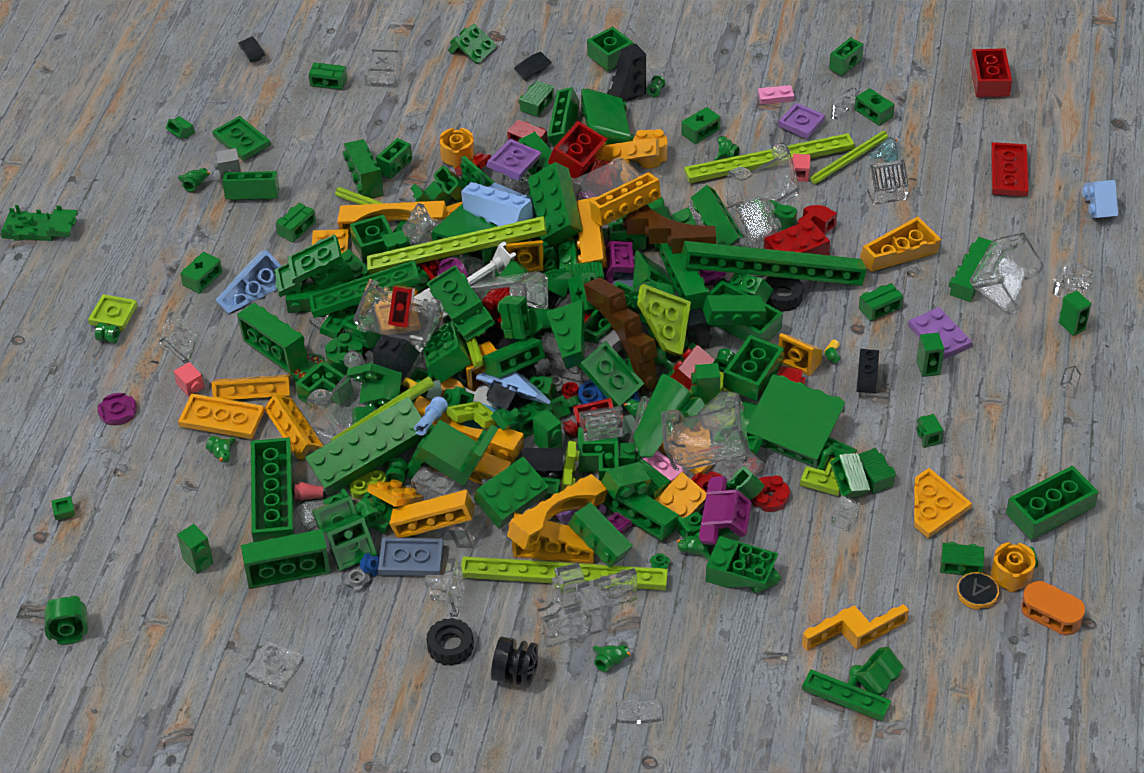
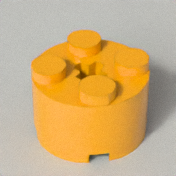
(455, 145)
(653, 162)
(1013, 566)

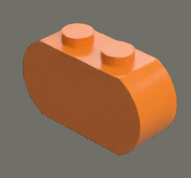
(1052, 608)

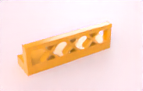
(251, 387)
(292, 424)

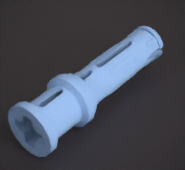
(432, 413)

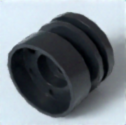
(512, 661)

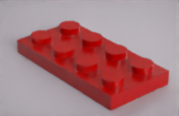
(1009, 169)

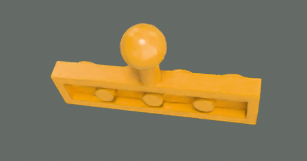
(631, 150)

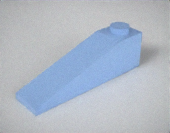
(251, 283)
(517, 383)

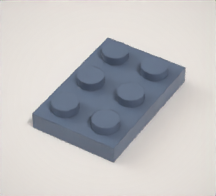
(410, 556)

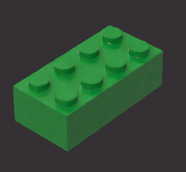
(556, 201)
(771, 323)
(272, 338)
(1052, 502)
(285, 559)

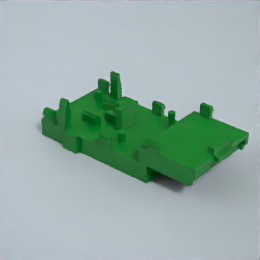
(39, 225)
(308, 263)
(461, 303)

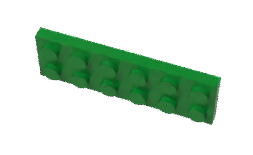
(350, 293)

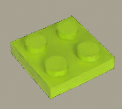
(113, 311)

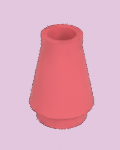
(307, 491)

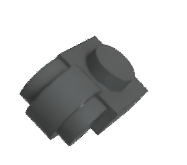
(540, 368)

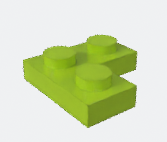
(472, 411)
(569, 466)
(820, 479)

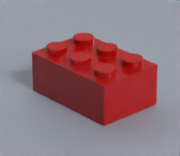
(990, 72)
(578, 149)
(799, 238)

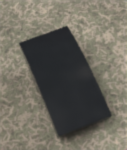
(251, 49)
(531, 65)

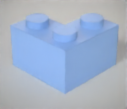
(1101, 197)

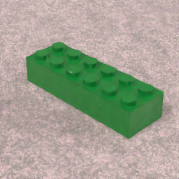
(366, 446)
(272, 489)

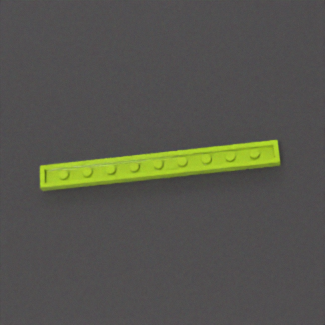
(755, 160)
(458, 244)
(544, 571)

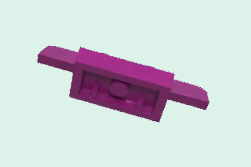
(619, 259)
(722, 510)

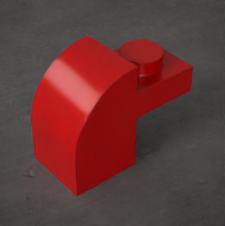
(821, 215)

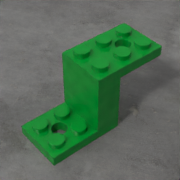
(450, 451)

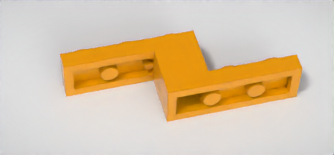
(854, 627)

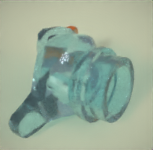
(886, 150)

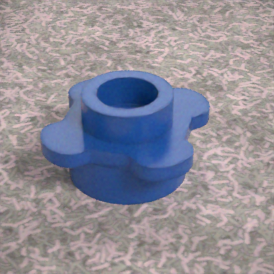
(369, 564)

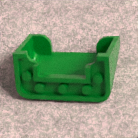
(606, 115)

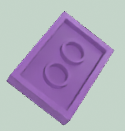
(513, 159)
(937, 321)

